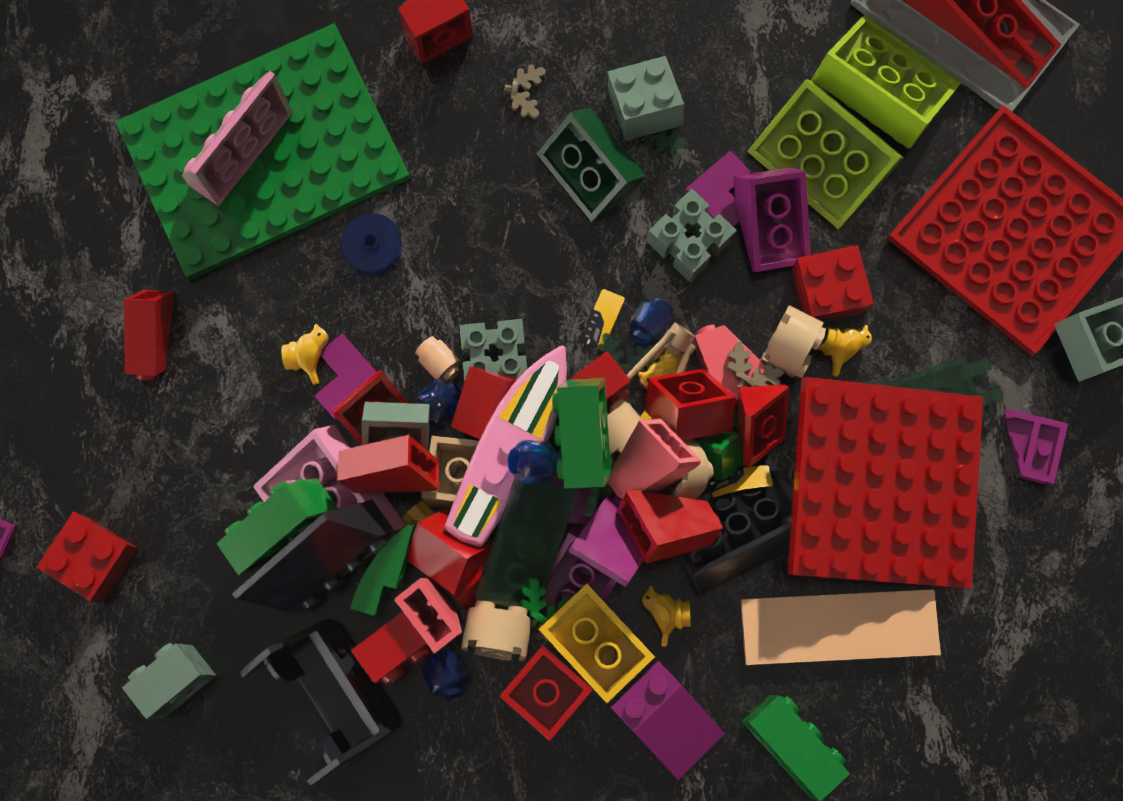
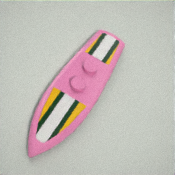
(521, 415)

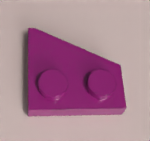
(1035, 445)

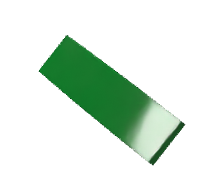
(384, 572)

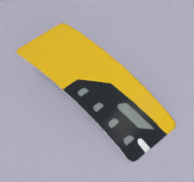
(602, 317)
(742, 479)

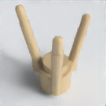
(675, 340)

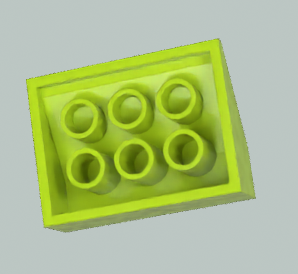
(885, 81)
(834, 148)

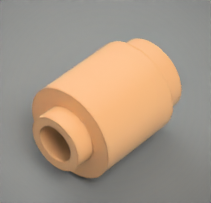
(438, 359)

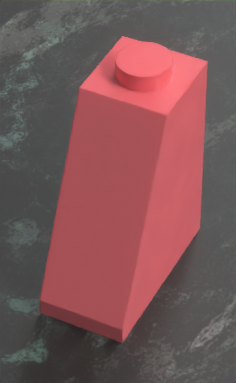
(712, 349)
(651, 459)
(430, 612)

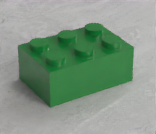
(582, 433)
(274, 523)
(797, 746)

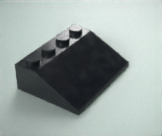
(753, 531)
(318, 558)

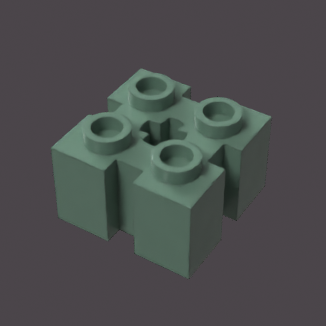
(691, 253)
(506, 340)

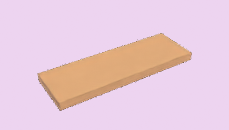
(840, 627)

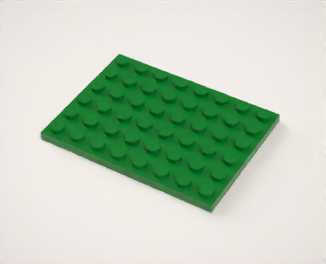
(314, 166)

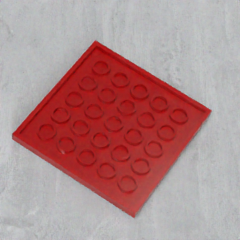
(1015, 230)
(885, 484)

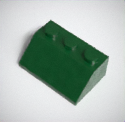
(590, 163)

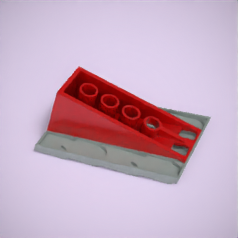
(985, 44)

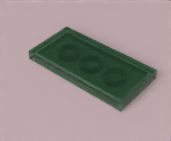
(525, 541)

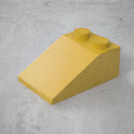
(596, 643)

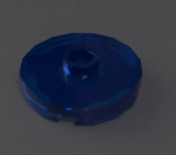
(373, 258)

